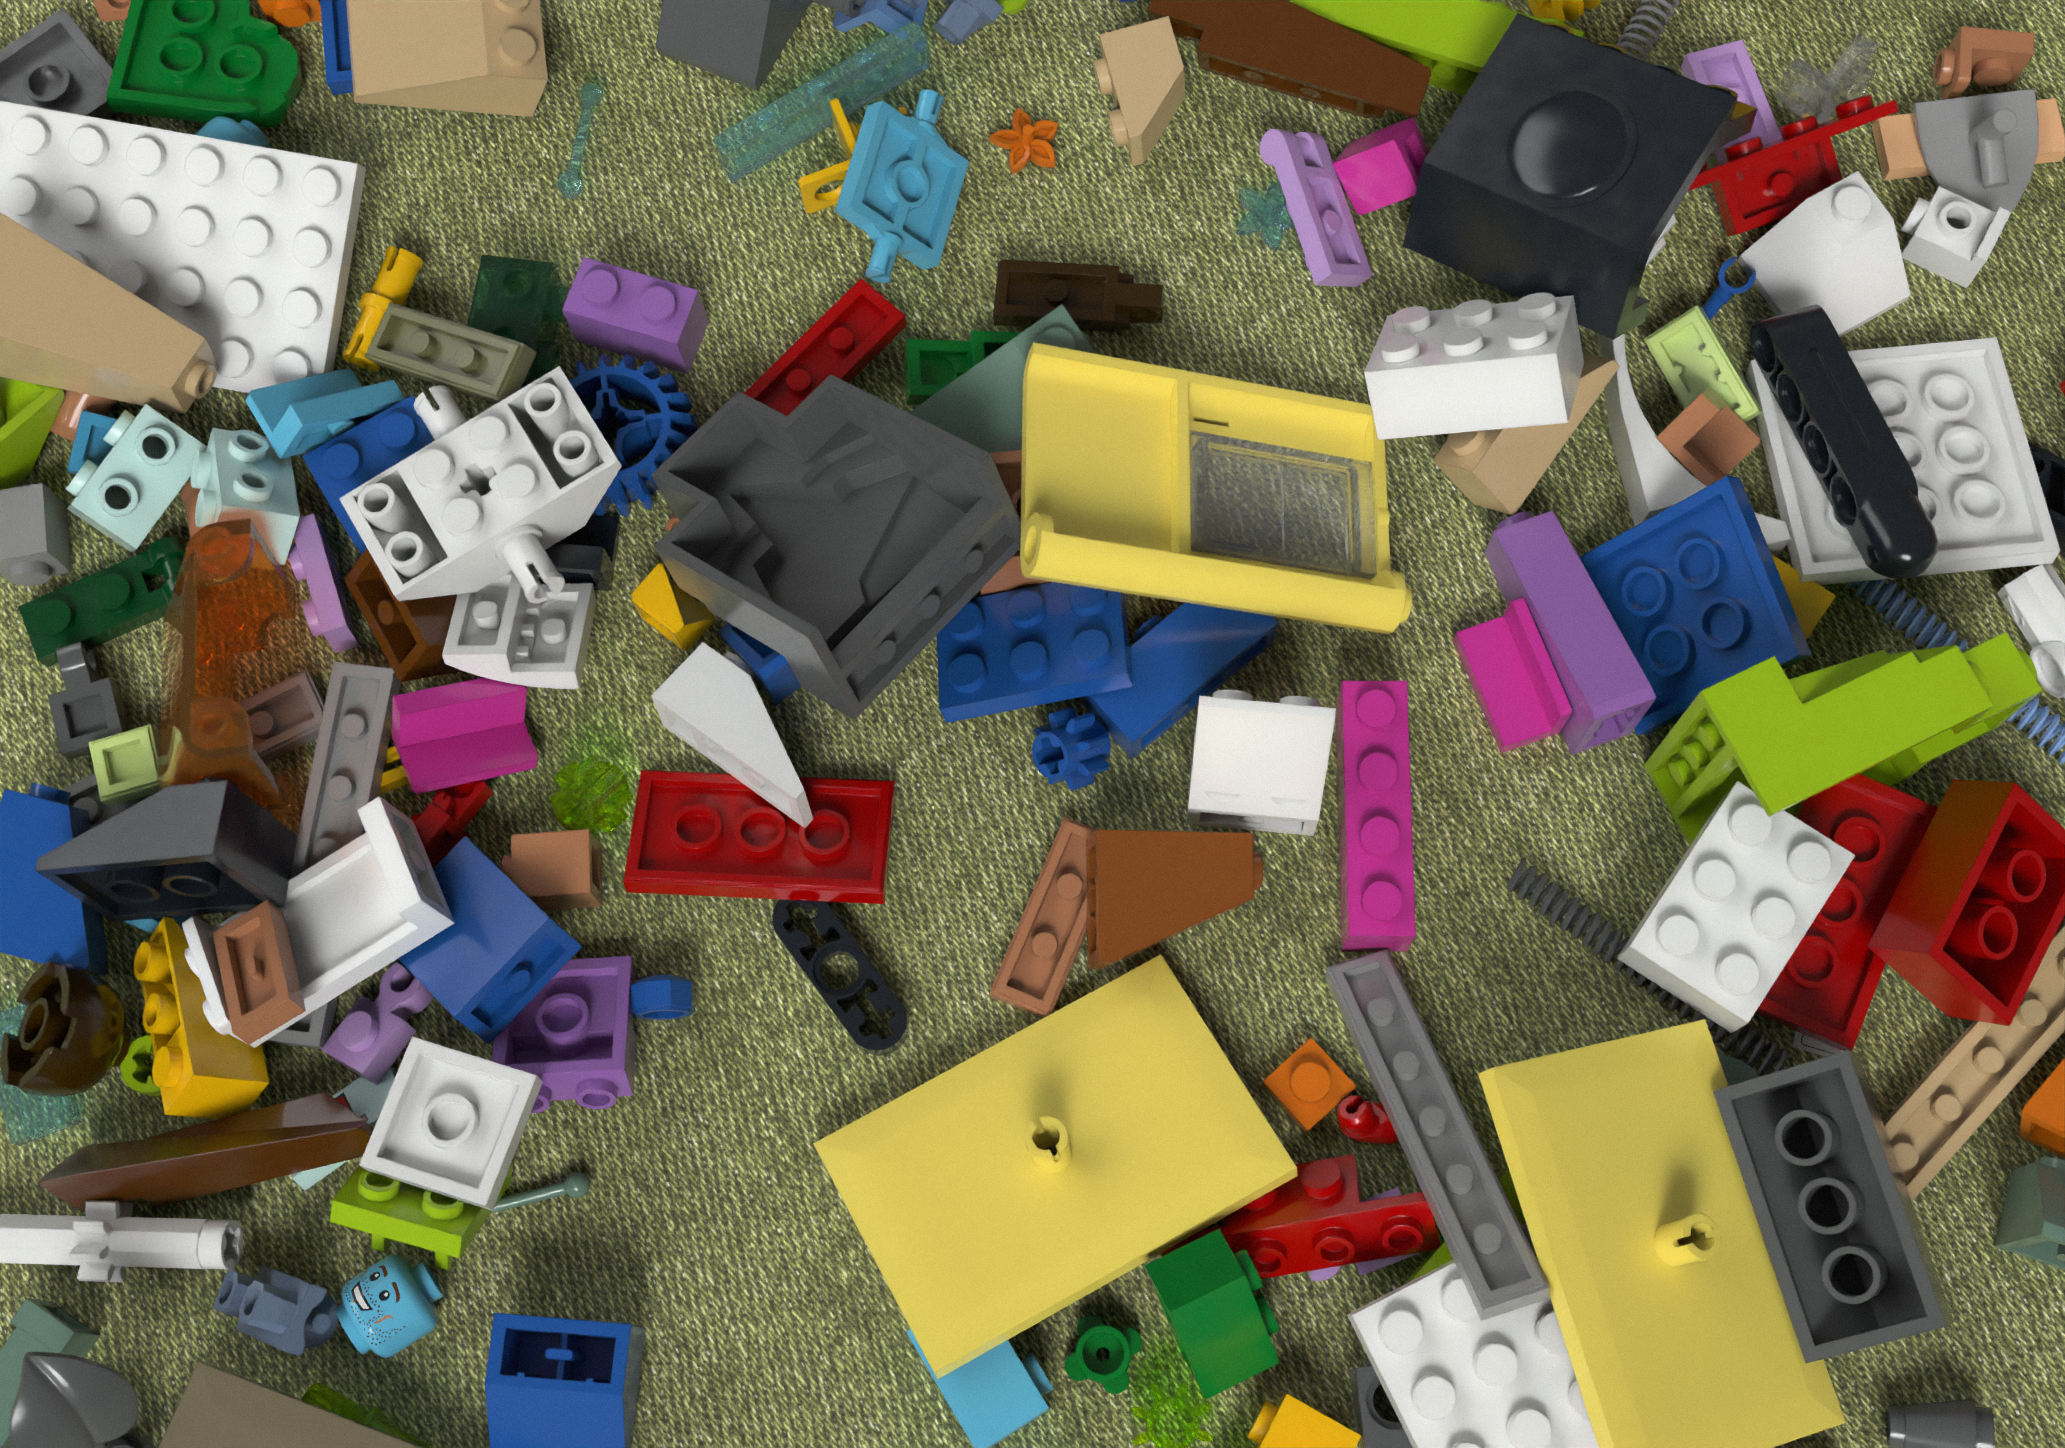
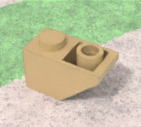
(1145, 81)

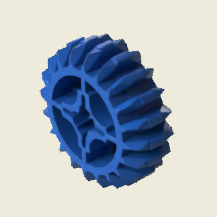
(638, 433)

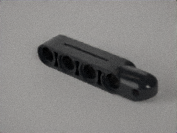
(1845, 440)

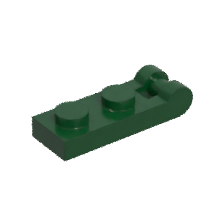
(104, 602)

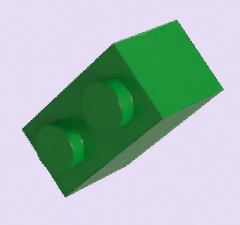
(1214, 1311)

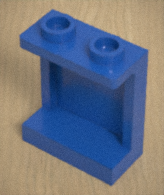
(495, 950)

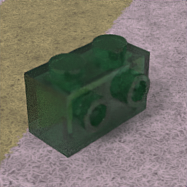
(521, 304)

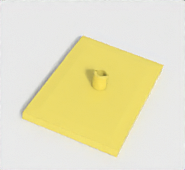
(1000, 1234)
(1654, 1246)

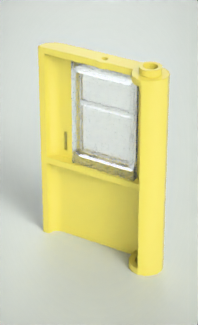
(1205, 491)

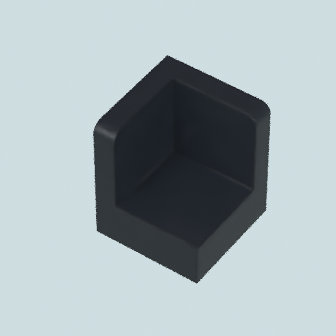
(588, 553)

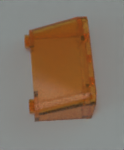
(219, 607)

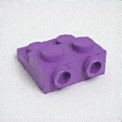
(577, 1034)

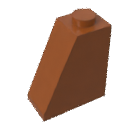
(1160, 885)

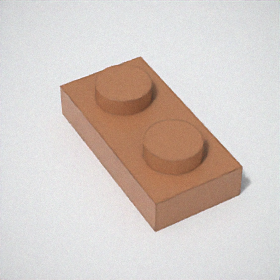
(258, 972)

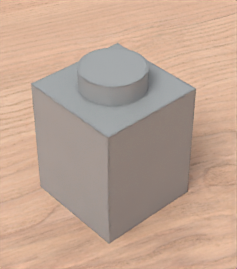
(33, 535)

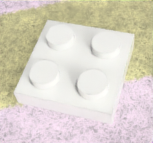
(451, 1123)

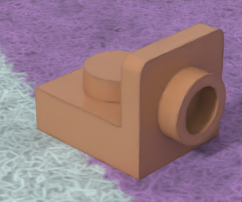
(1982, 56)

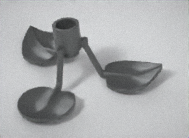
(73, 1405)

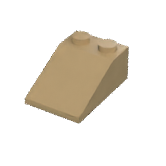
(448, 54)

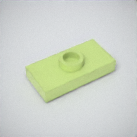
(1697, 359)

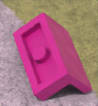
(1513, 678)
(462, 733)

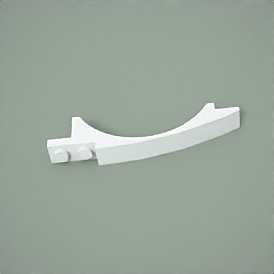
(1647, 469)

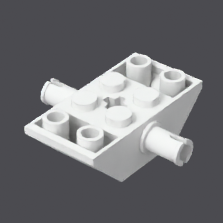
(486, 493)

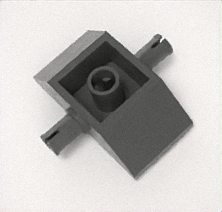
(734, 36)

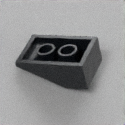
(178, 856)

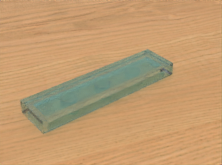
(807, 108)

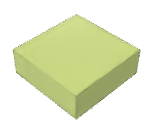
(127, 764)

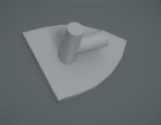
(1980, 145)

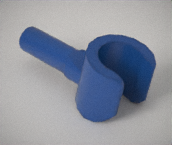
(1724, 291)

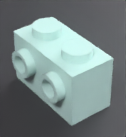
(136, 477)
(247, 480)

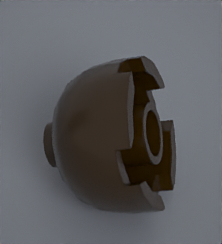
(67, 1033)

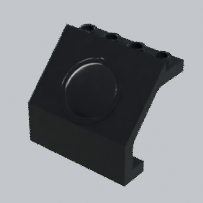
(1567, 170)

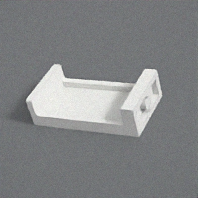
(342, 915)

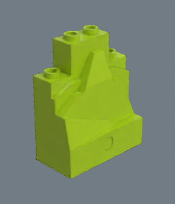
(1853, 718)

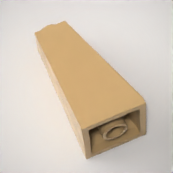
(89, 334)

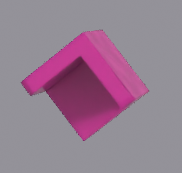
(1382, 166)

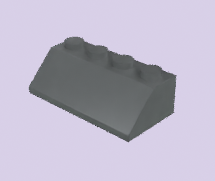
(1833, 1207)

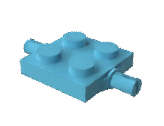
(902, 185)

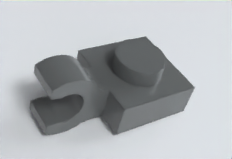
(88, 706)

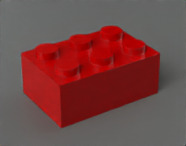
(1977, 902)

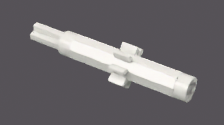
(112, 1240)

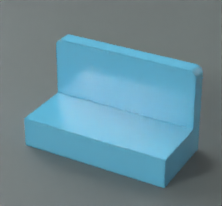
(317, 409)

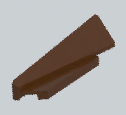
(1297, 54)
(213, 1155)

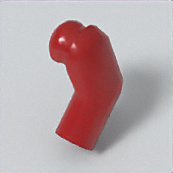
(1365, 1121)

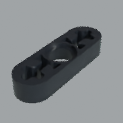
(882, 1000)

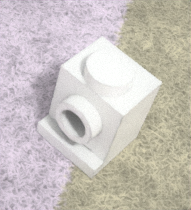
(1952, 235)

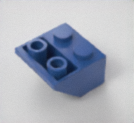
(562, 1382)

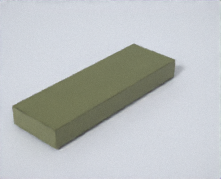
(450, 354)

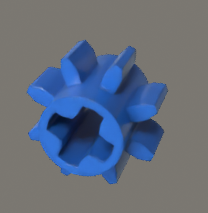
(1071, 748)

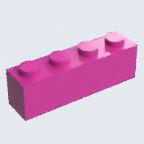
(1374, 817)

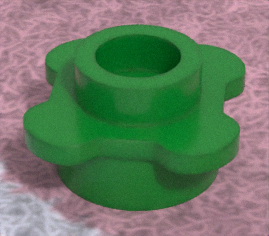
(1084, 1361)

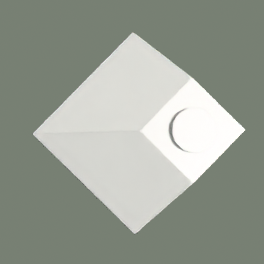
(1832, 254)

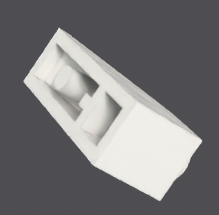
(722, 716)

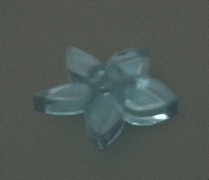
(1265, 214)

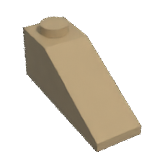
(1505, 464)

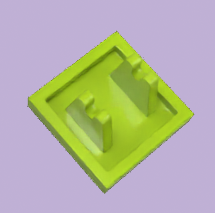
(409, 1215)

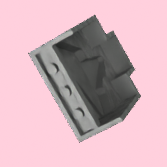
(834, 532)

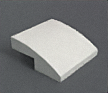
(519, 641)

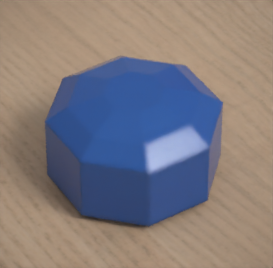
(662, 997)

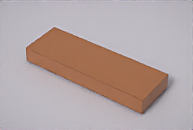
(1049, 929)

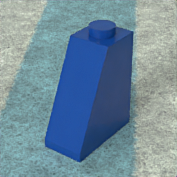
(35, 914)

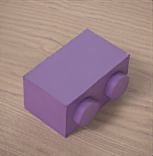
(636, 315)

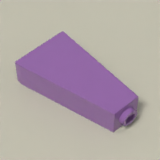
(1582, 639)

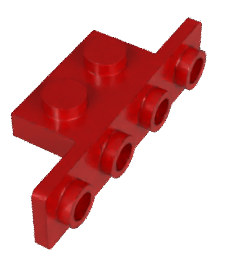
(1773, 179)
(1325, 1222)

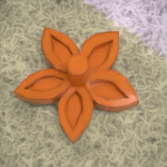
(1027, 141)

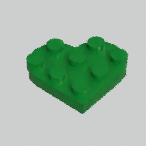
(203, 63)

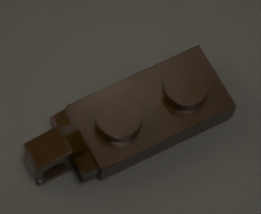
(1091, 294)

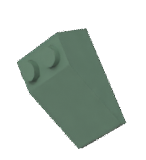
(987, 399)

